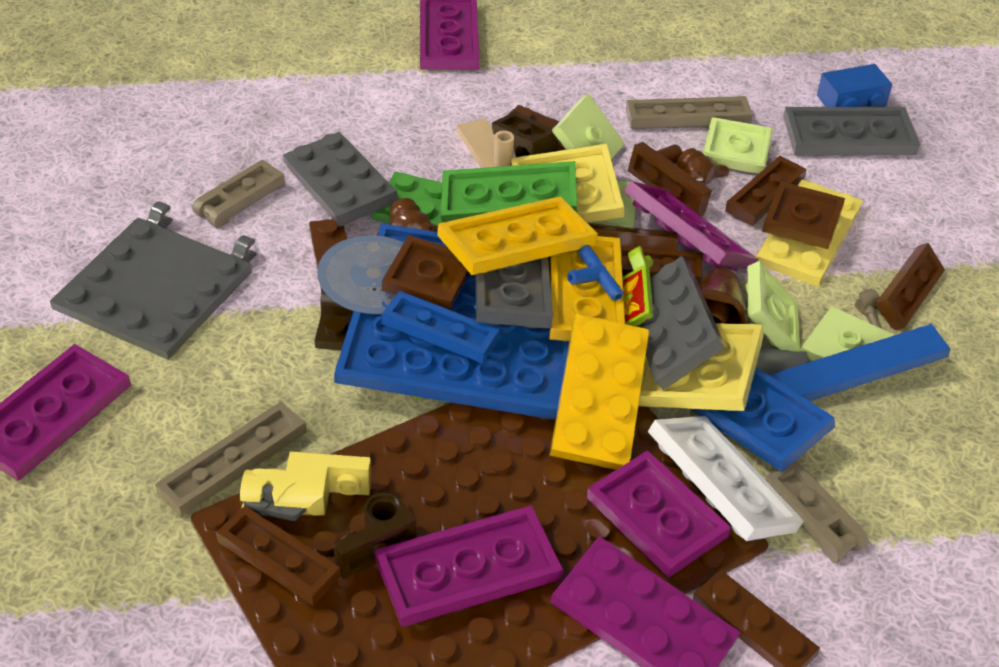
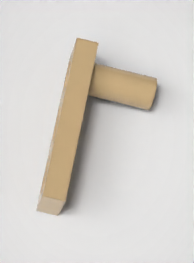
(485, 147)

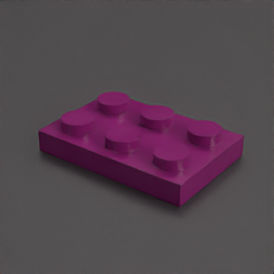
(658, 513)

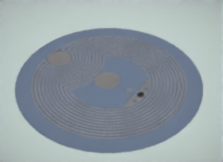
(354, 272)

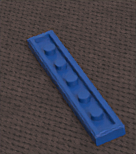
(865, 363)

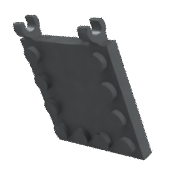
(154, 284)

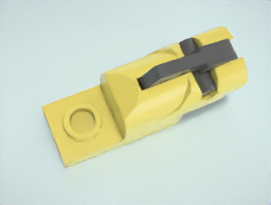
(304, 484)

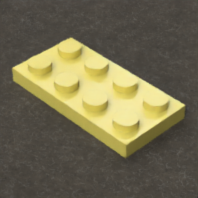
(801, 259)

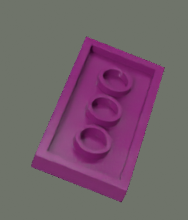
(449, 35)
(693, 228)
(55, 407)
(467, 565)
(641, 612)

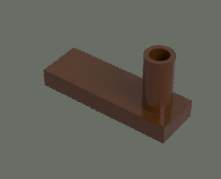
(660, 171)

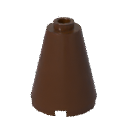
(724, 297)

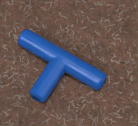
(595, 272)

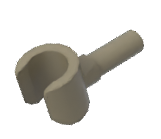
(867, 304)

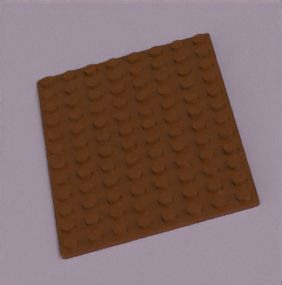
(445, 490)

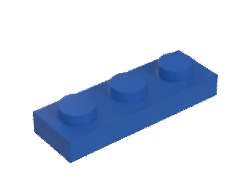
(440, 326)

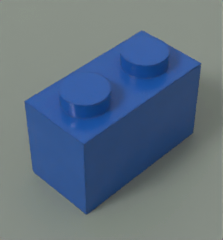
(854, 87)

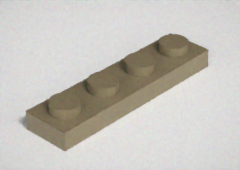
(686, 111)
(230, 458)

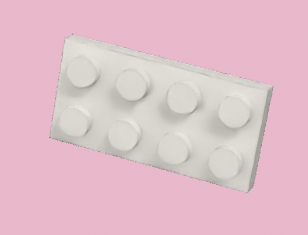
(725, 477)

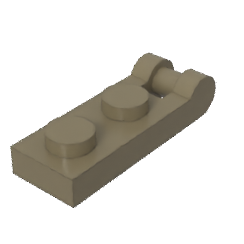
(238, 193)
(818, 511)

